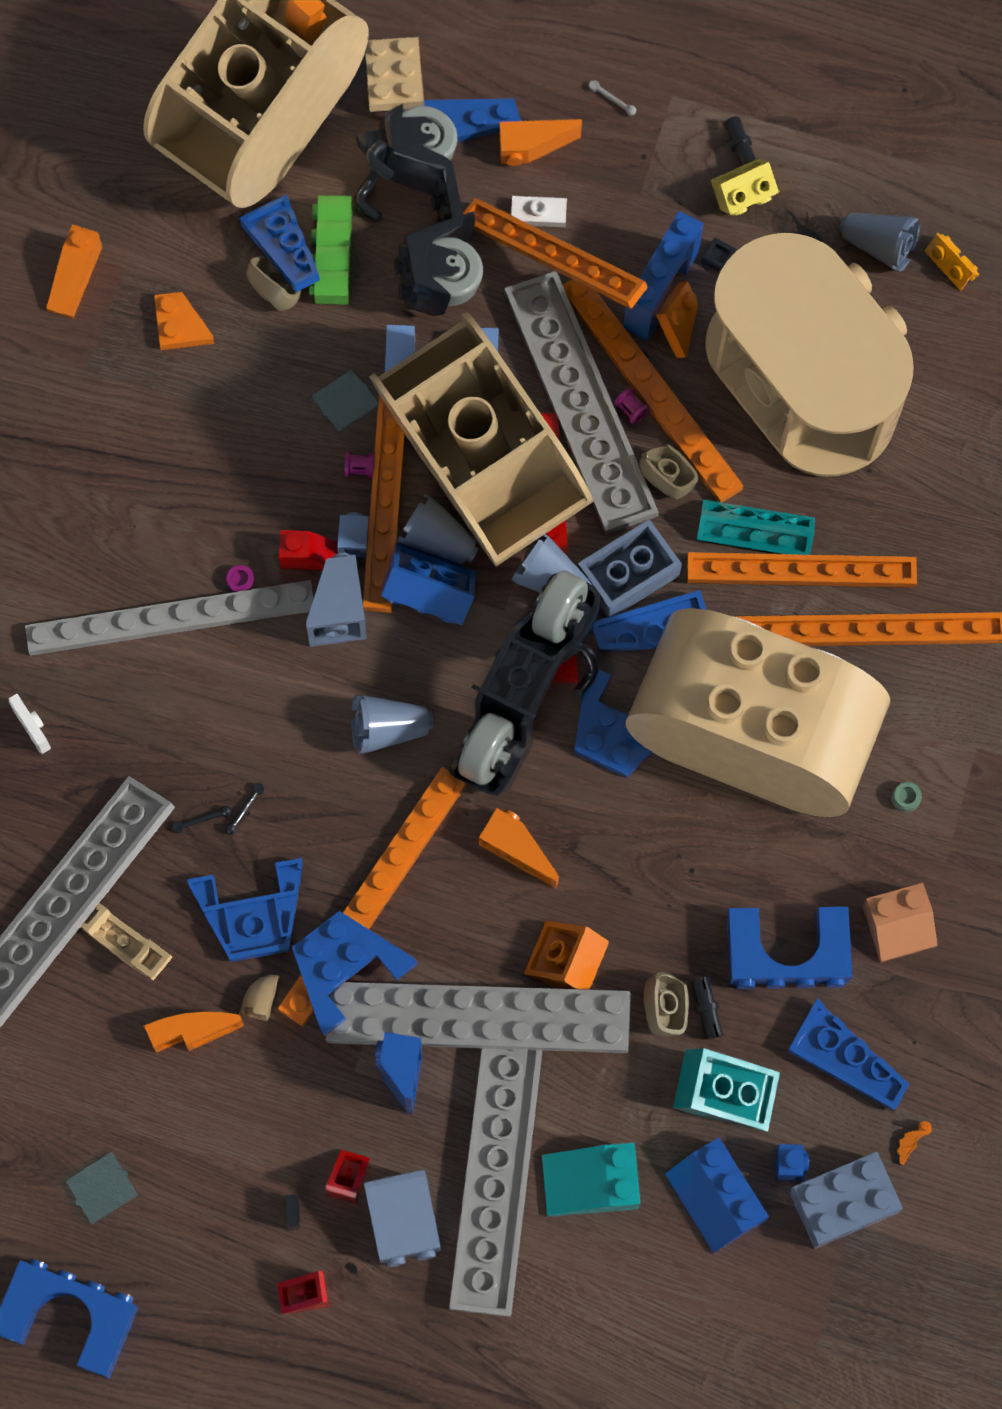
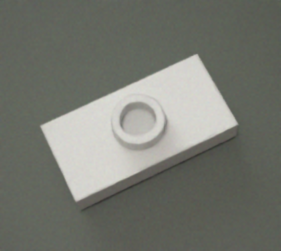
(540, 210)
(30, 722)

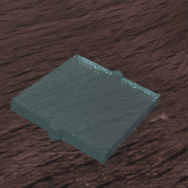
(345, 400)
(101, 1188)

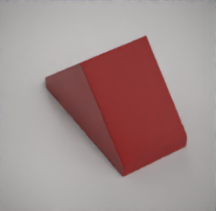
(347, 1176)
(303, 1293)

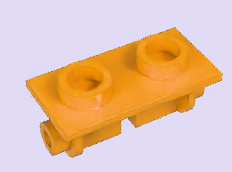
(947, 258)

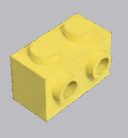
(744, 187)

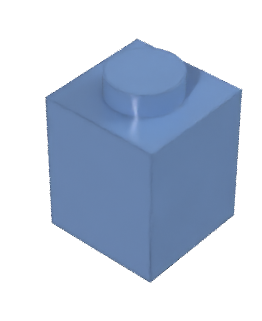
(353, 534)

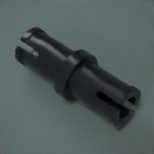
(740, 141)
(707, 1008)

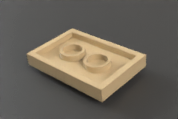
(394, 73)

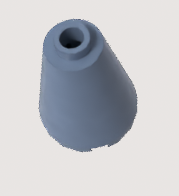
(882, 236)
(438, 533)
(541, 563)
(387, 723)

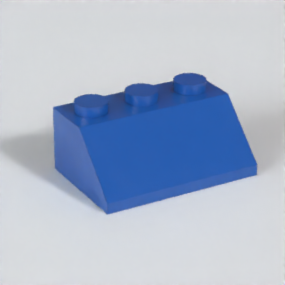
(429, 584)
(400, 1064)
(716, 1195)

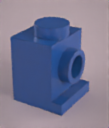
(791, 1162)

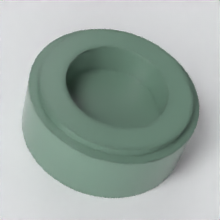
(906, 796)

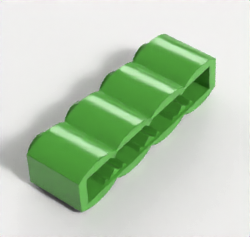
(332, 249)

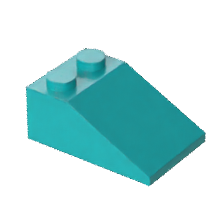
(726, 1089)
(591, 1180)

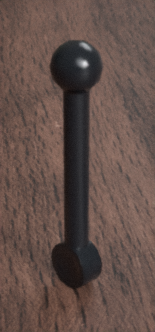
(258, 789)
(178, 826)

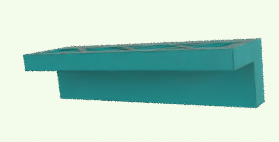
(756, 528)

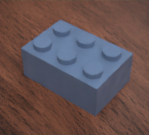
(630, 568)
(845, 1200)

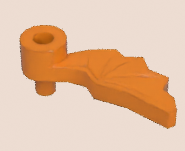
(910, 1140)

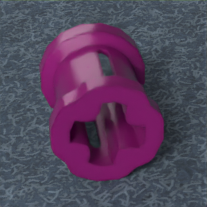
(632, 406)
(359, 464)

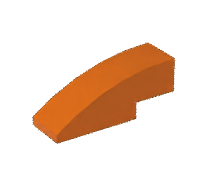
(305, 19)
(191, 1028)

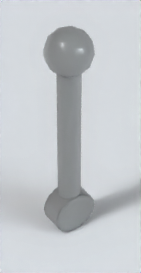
(594, 86)

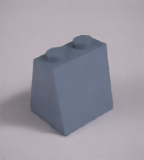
(337, 604)
(402, 1218)

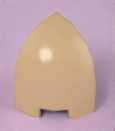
(260, 998)

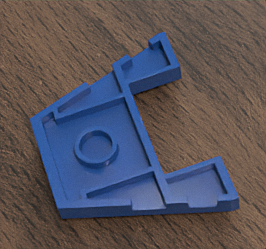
(604, 734)
(255, 924)
(337, 953)

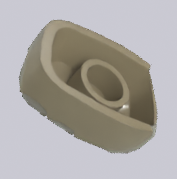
(271, 284)
(668, 471)
(666, 1004)

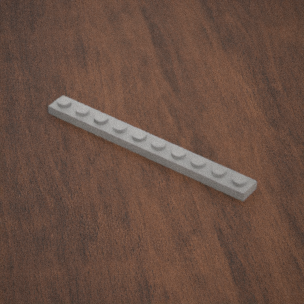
(169, 618)

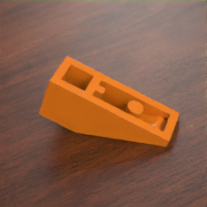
(529, 140)
(74, 270)
(513, 842)

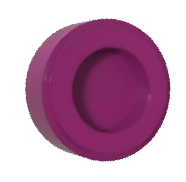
(239, 578)

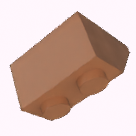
(901, 922)

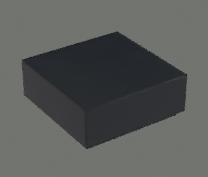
(717, 254)
(292, 1212)

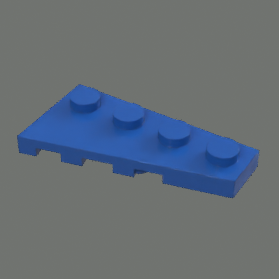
(282, 242)
(642, 626)
(840, 1054)

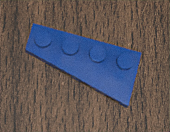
(476, 116)

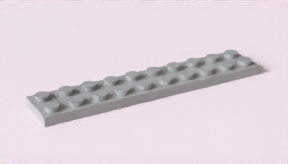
(581, 402)
(76, 888)
(484, 1016)
(496, 1182)

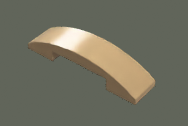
(125, 942)

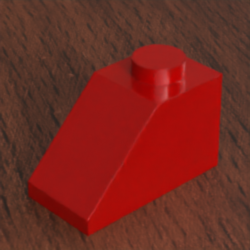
(305, 550)

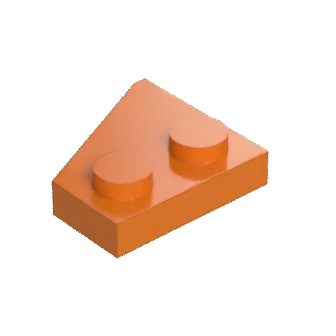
(678, 318)
(179, 323)

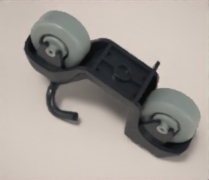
(417, 151)
(521, 678)

